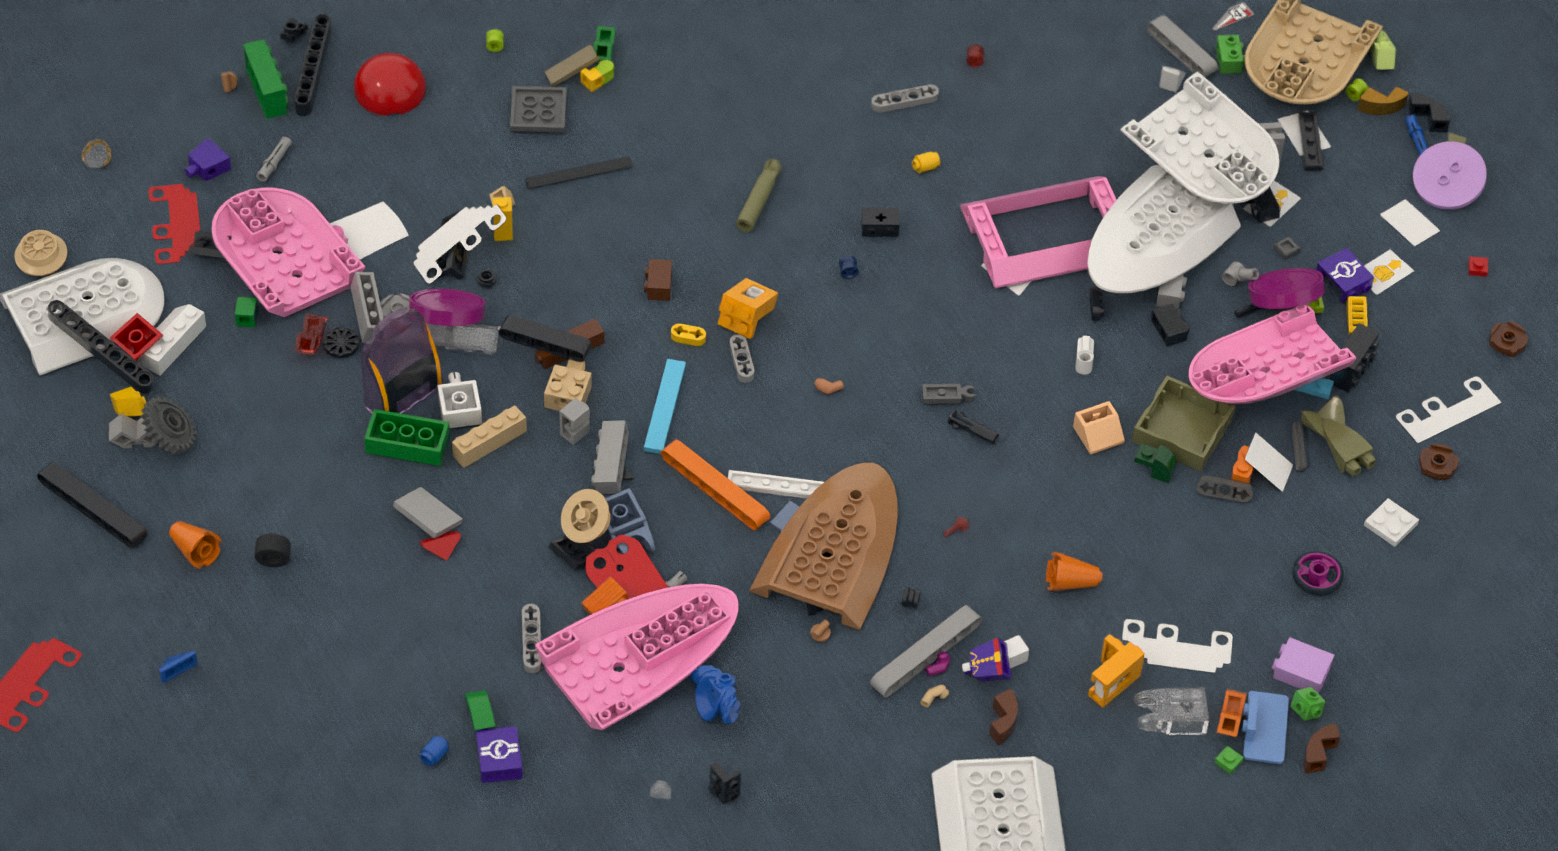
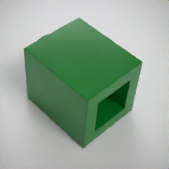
(246, 312)

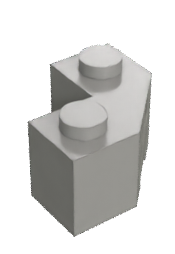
(128, 432)

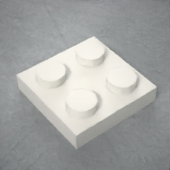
(1391, 522)

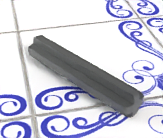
(1299, 446)

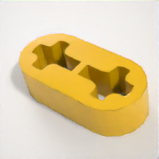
(688, 334)

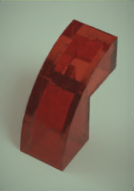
(313, 331)

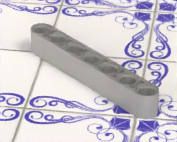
(925, 651)

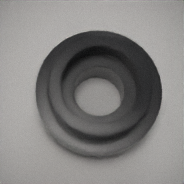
(486, 278)

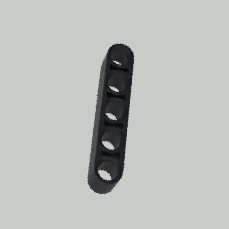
(545, 338)

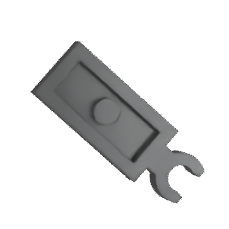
(946, 393)

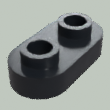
(1095, 299)

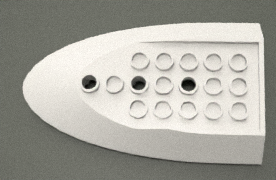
(1147, 244)

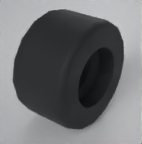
(272, 550)

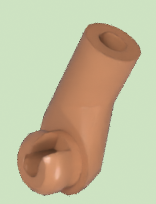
(828, 387)

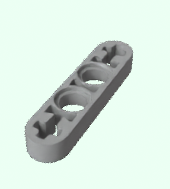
(887, 104)
(531, 638)

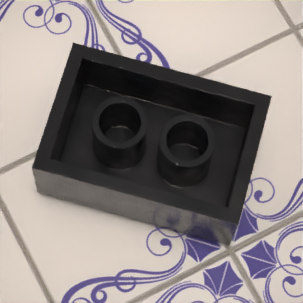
(1363, 345)

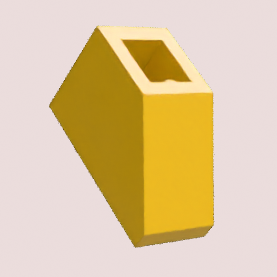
(128, 402)

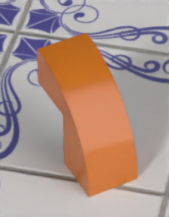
(1231, 712)

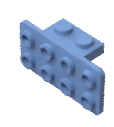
(1265, 727)

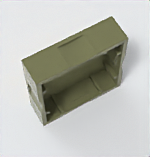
(1184, 423)

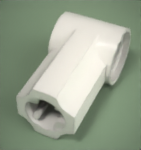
(1085, 355)

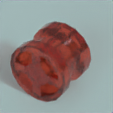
(975, 55)

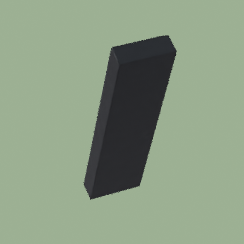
(1310, 141)

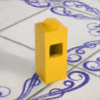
(504, 231)

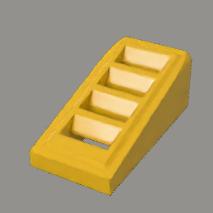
(1356, 303)

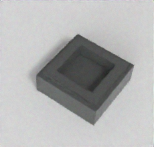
(1286, 248)

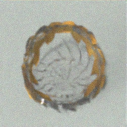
(96, 154)

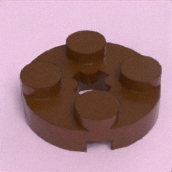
(1504, 346)
(1438, 470)

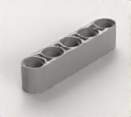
(1182, 46)

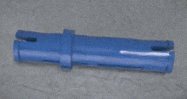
(1413, 124)

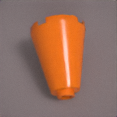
(195, 543)
(1070, 573)

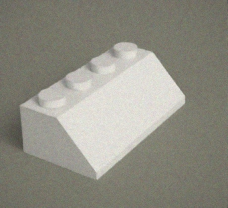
(178, 332)

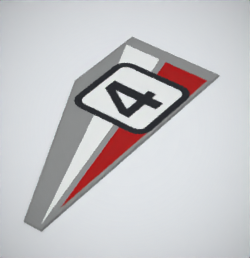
(1233, 15)

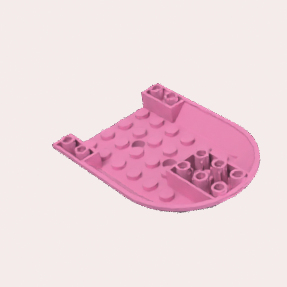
(288, 223)
(1237, 364)

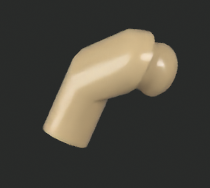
(939, 690)

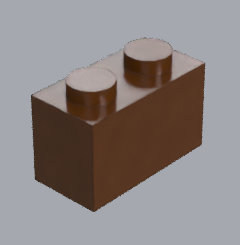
(659, 279)

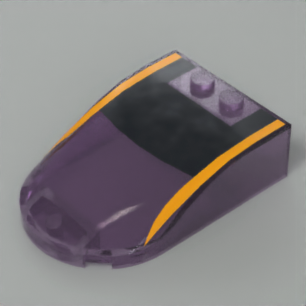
(400, 363)

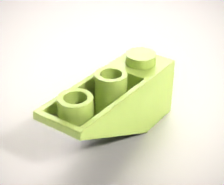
(1383, 52)

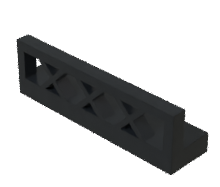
(454, 258)

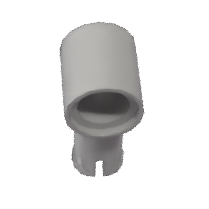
(1237, 272)

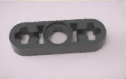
(1209, 491)

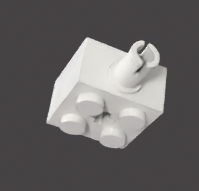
(459, 402)

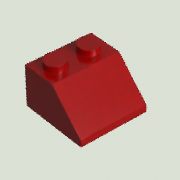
(136, 336)

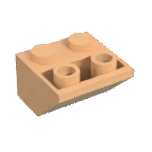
(1099, 427)

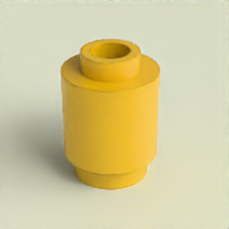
(926, 162)

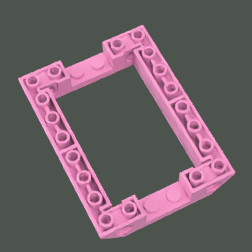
(1042, 263)

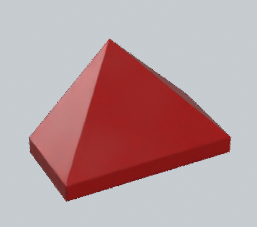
(442, 545)

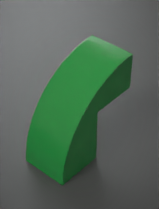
(604, 42)
(480, 710)

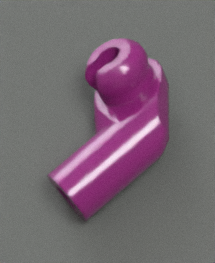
(940, 666)

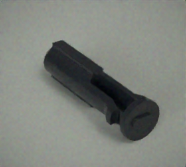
(976, 429)

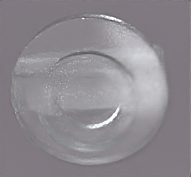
(660, 790)

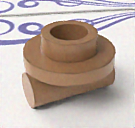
(229, 81)
(821, 631)

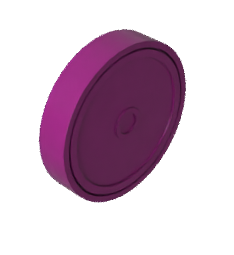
(1286, 288)
(448, 306)

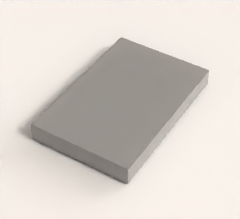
(427, 512)

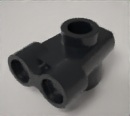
(293, 29)

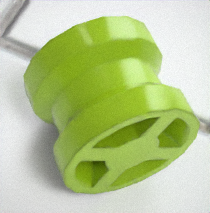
(494, 40)
(1356, 89)

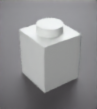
(1017, 651)

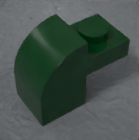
(1160, 460)

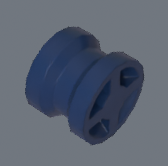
(848, 267)

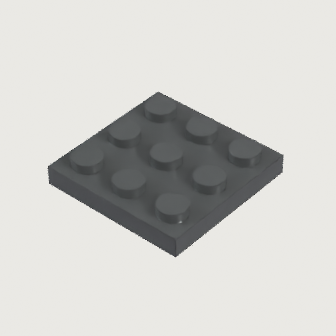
(538, 109)

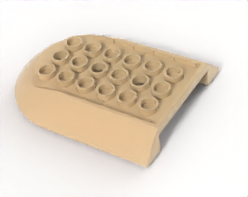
(1289, 38)

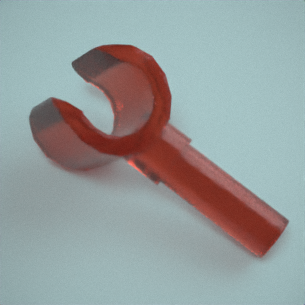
(960, 523)

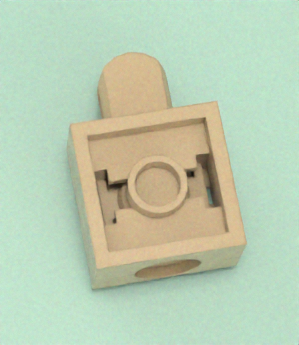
(567, 384)

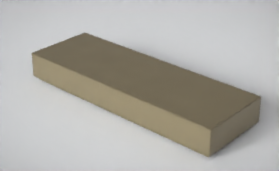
(571, 65)

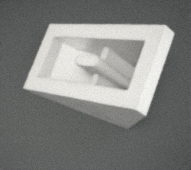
(1171, 78)

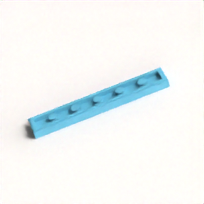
(664, 406)

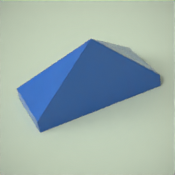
(176, 665)

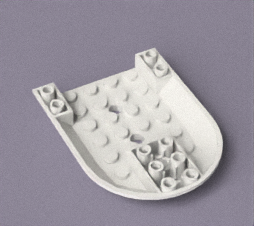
(1242, 150)
(117, 292)
(971, 814)

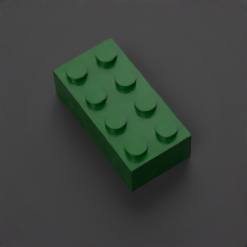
(265, 78)
(407, 437)

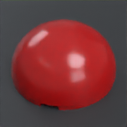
(389, 84)

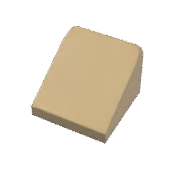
(502, 192)

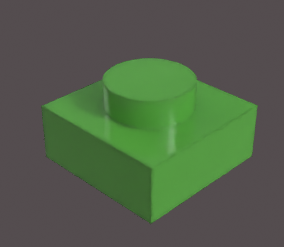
(1229, 760)

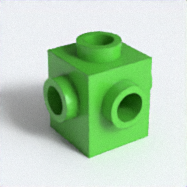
(1308, 703)

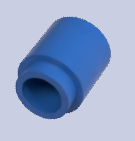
(434, 751)

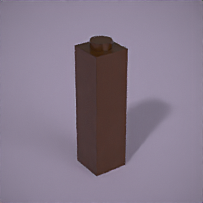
(589, 330)

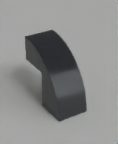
(1425, 106)

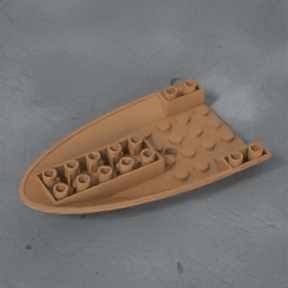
(856, 523)

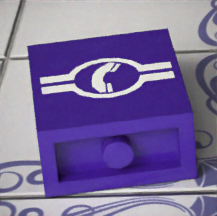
(1346, 273)
(499, 754)

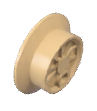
(40, 253)
(585, 516)

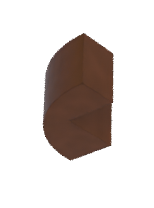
(1006, 708)
(1315, 756)

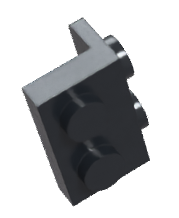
(572, 552)
(723, 786)

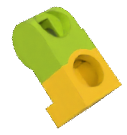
(598, 75)

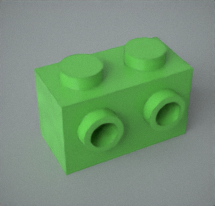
(1229, 54)

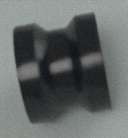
(911, 597)

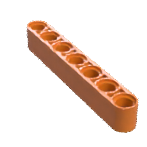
(715, 484)

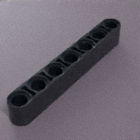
(312, 65)
(97, 338)
(92, 505)

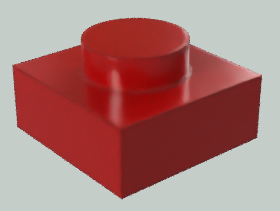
(1478, 266)

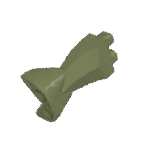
(1346, 445)

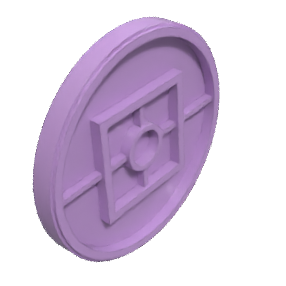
(1449, 175)

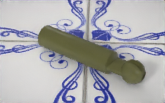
(758, 196)

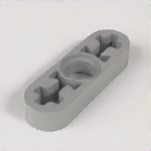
(739, 365)

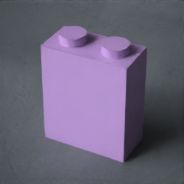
(1302, 665)

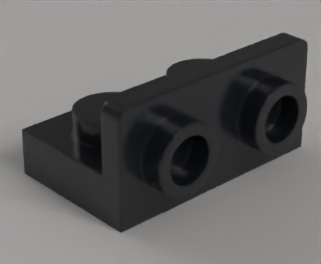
(205, 245)

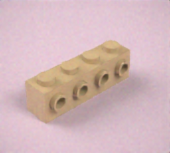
(489, 436)

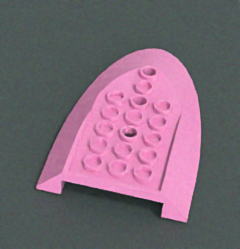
(651, 636)

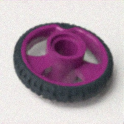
(1317, 573)

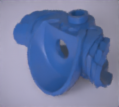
(715, 694)

